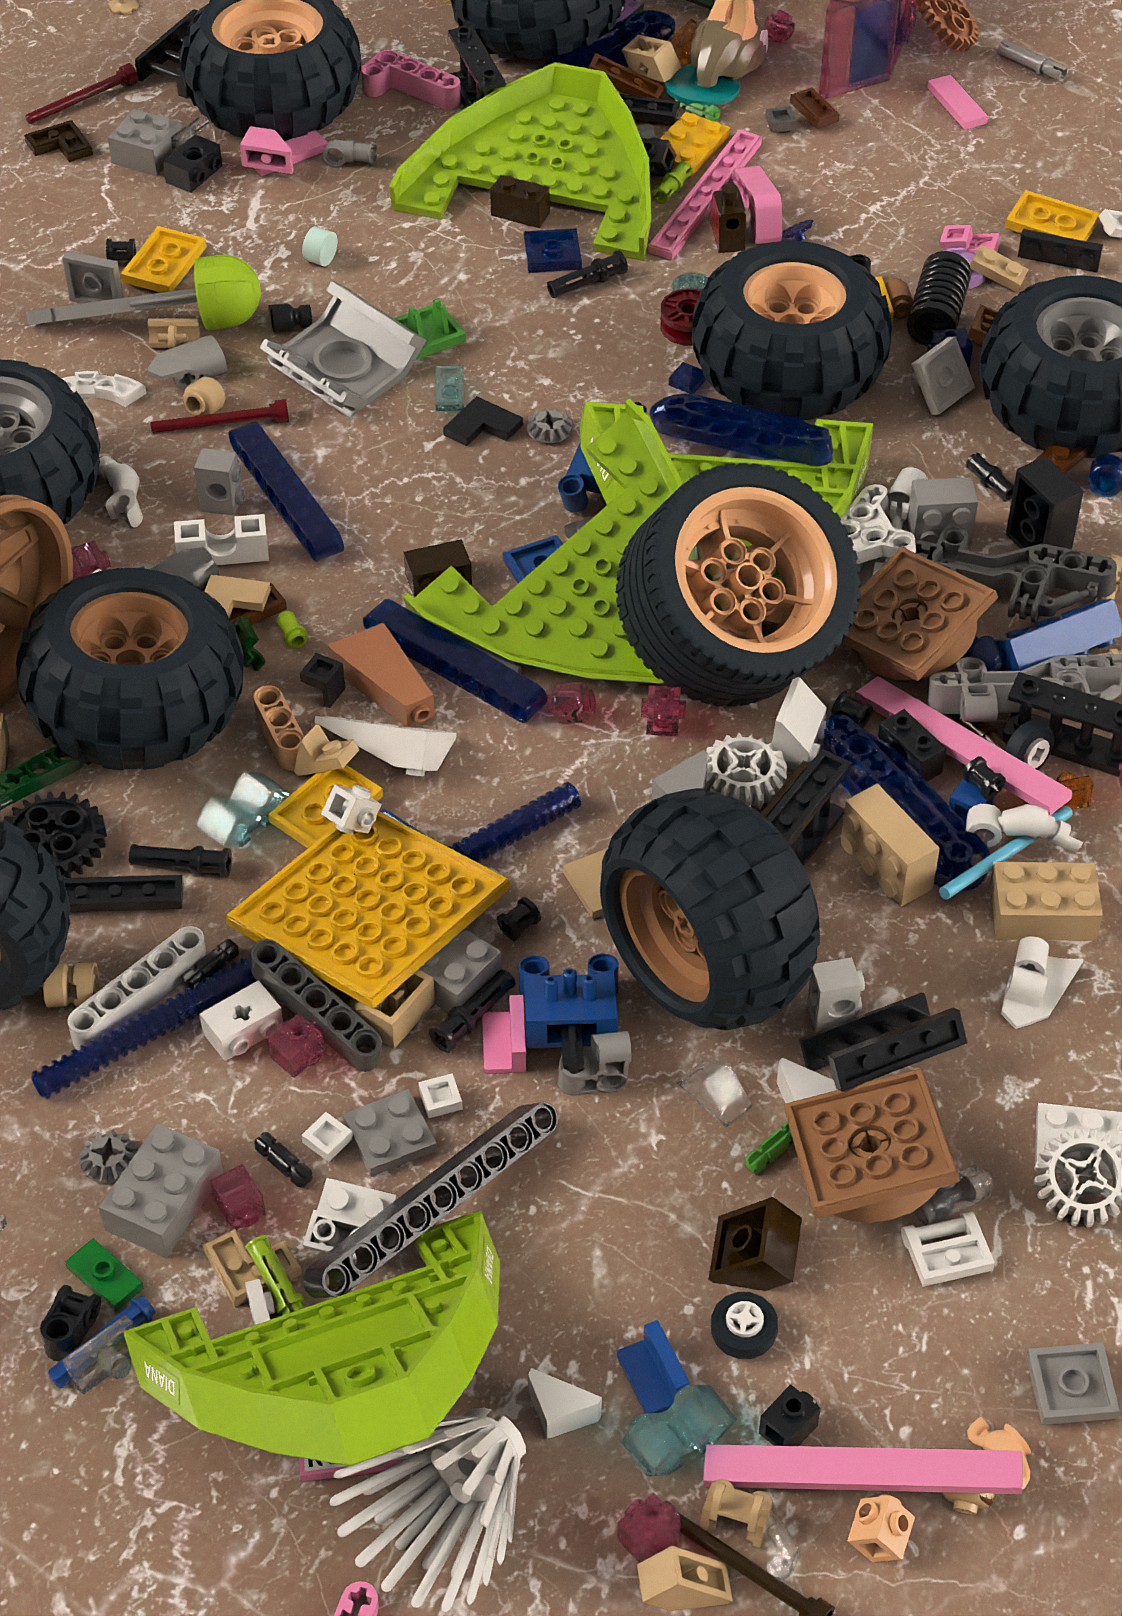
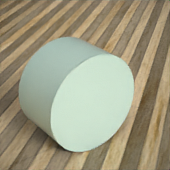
(319, 246)

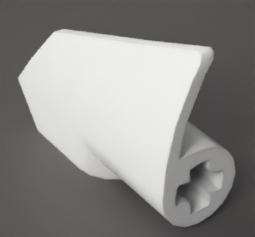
(1036, 983)

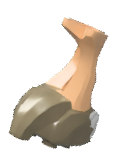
(728, 42)

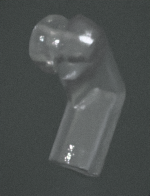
(786, 1552)

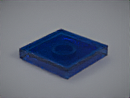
(552, 250)

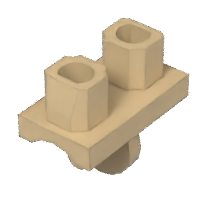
(172, 332)

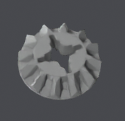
(540, 431)
(92, 1160)

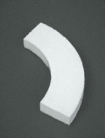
(116, 389)

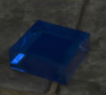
(687, 378)

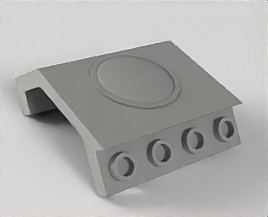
(348, 352)

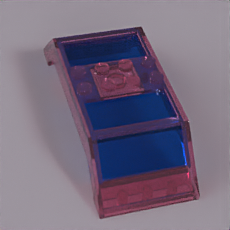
(863, 42)

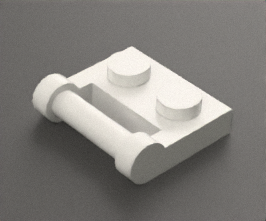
(950, 1257)

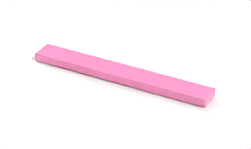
(699, 200)
(966, 745)
(865, 1468)

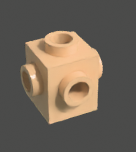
(881, 1528)

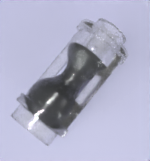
(973, 1187)

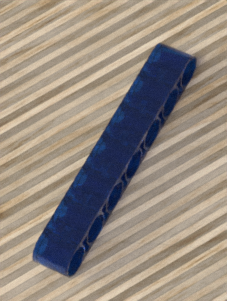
(286, 491)
(459, 662)

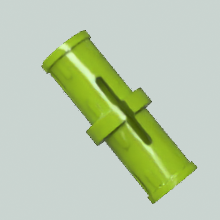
(672, 182)

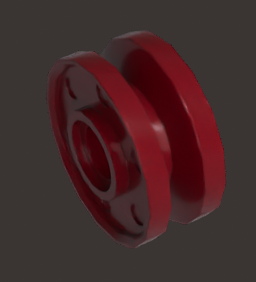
(677, 315)

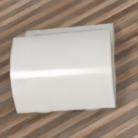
(342, 1212)

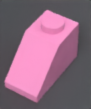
(266, 151)

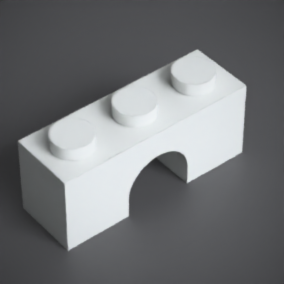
(242, 545)

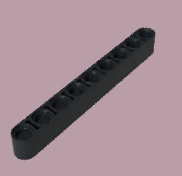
(419, 1200)

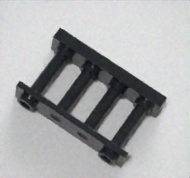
(165, 49)
(477, 69)
(1064, 702)
(806, 810)
(883, 1041)

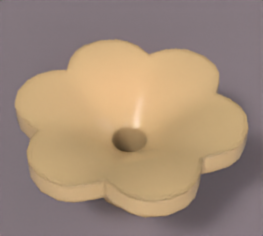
(124, 7)

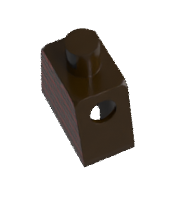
(725, 208)

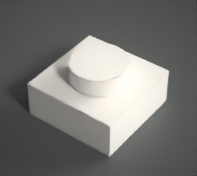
(1112, 222)
(440, 1095)
(327, 1136)

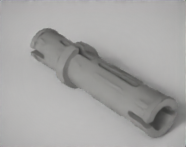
(1041, 64)

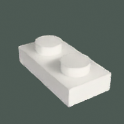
(260, 1303)

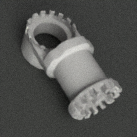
(350, 151)

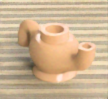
(1003, 1439)

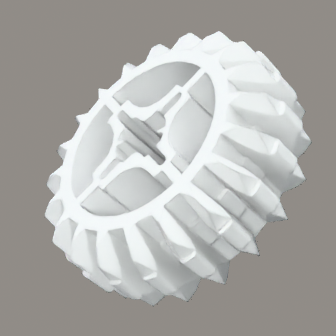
(744, 761)
(1069, 1169)

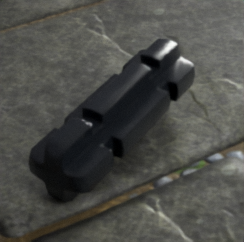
(210, 963)
(283, 1159)

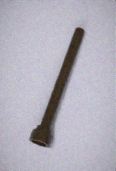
(755, 1573)

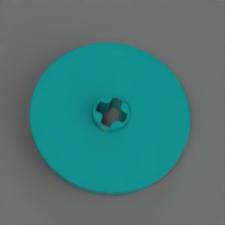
(684, 88)

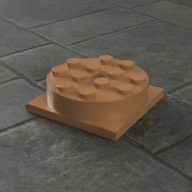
(916, 617)
(871, 1148)

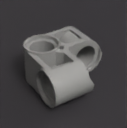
(604, 1066)

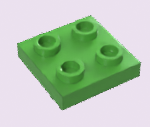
(435, 326)

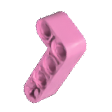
(412, 77)
(762, 203)

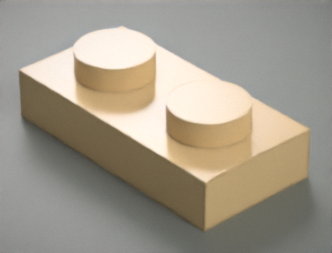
(998, 268)

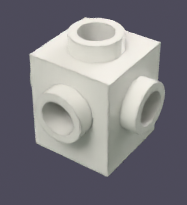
(351, 809)

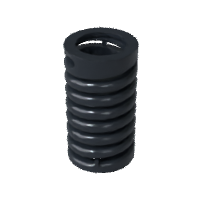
(939, 295)

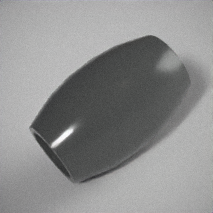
(191, 564)

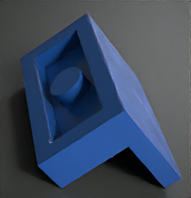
(653, 1369)

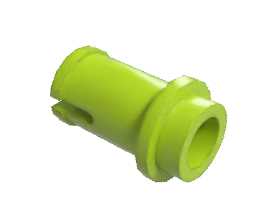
(294, 634)

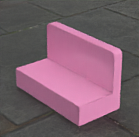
(505, 1039)

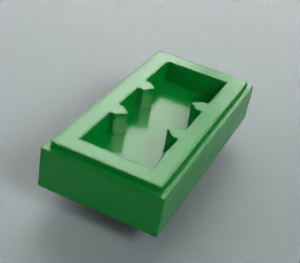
(104, 1275)

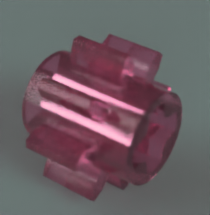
(779, 26)

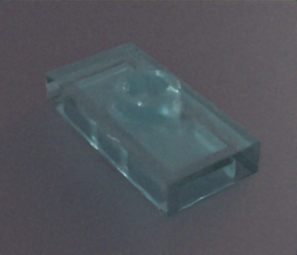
(449, 388)

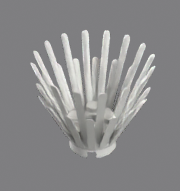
(471, 1464)

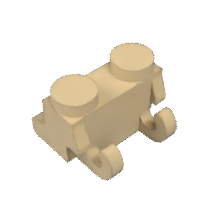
(738, 1505)

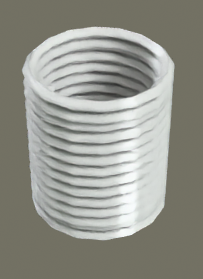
(901, 488)

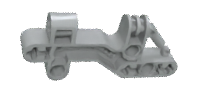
(984, 694)

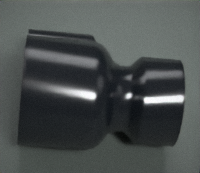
(286, 317)

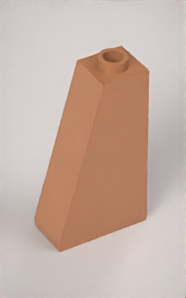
(384, 674)

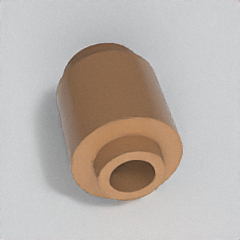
(899, 297)

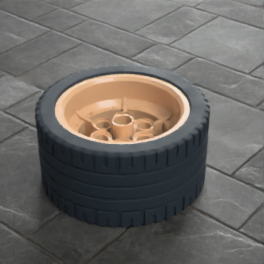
(671, 602)

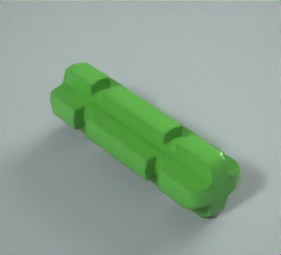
(710, 112)
(769, 1149)

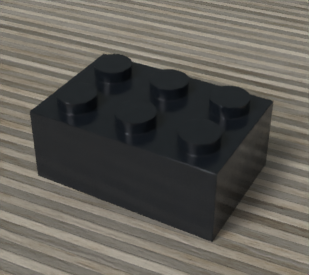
(1043, 506)

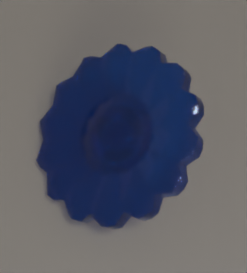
(797, 230)

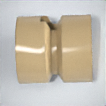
(59, 985)

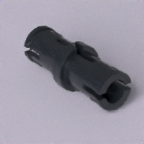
(990, 476)

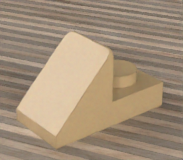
(320, 755)

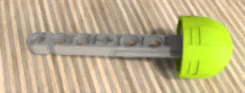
(224, 291)

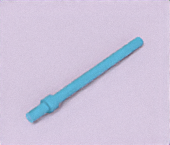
(1000, 855)

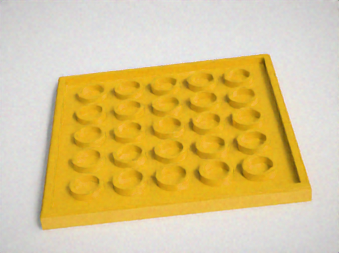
(369, 906)

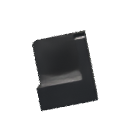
(325, 675)

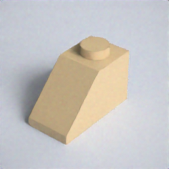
(683, 1580)

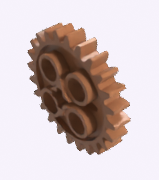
(950, 22)

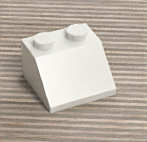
(799, 725)

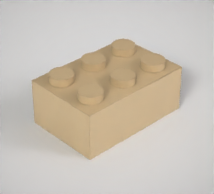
(889, 845)
(1045, 900)

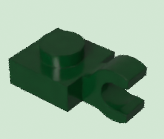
(247, 640)

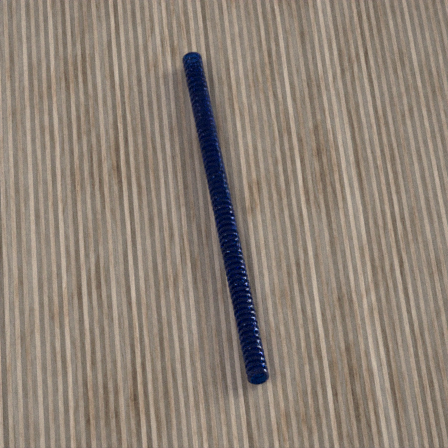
(239, 976)

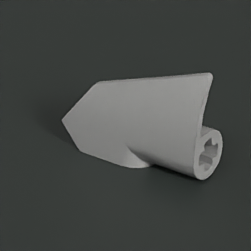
(189, 361)

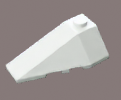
(402, 747)

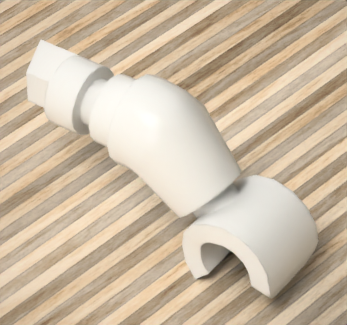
(125, 488)
(1020, 821)

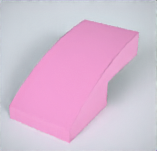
(962, 236)

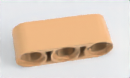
(278, 725)

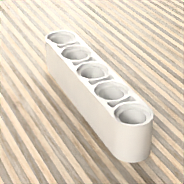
(137, 986)

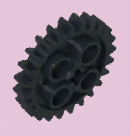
(65, 828)

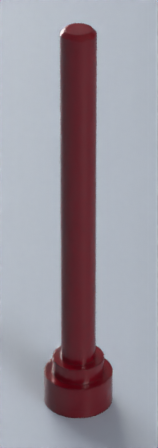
(125, 76)
(276, 411)

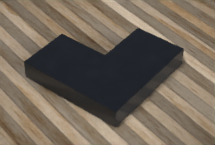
(481, 416)

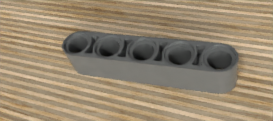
(310, 990)

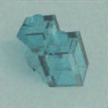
(248, 808)
(690, 1423)

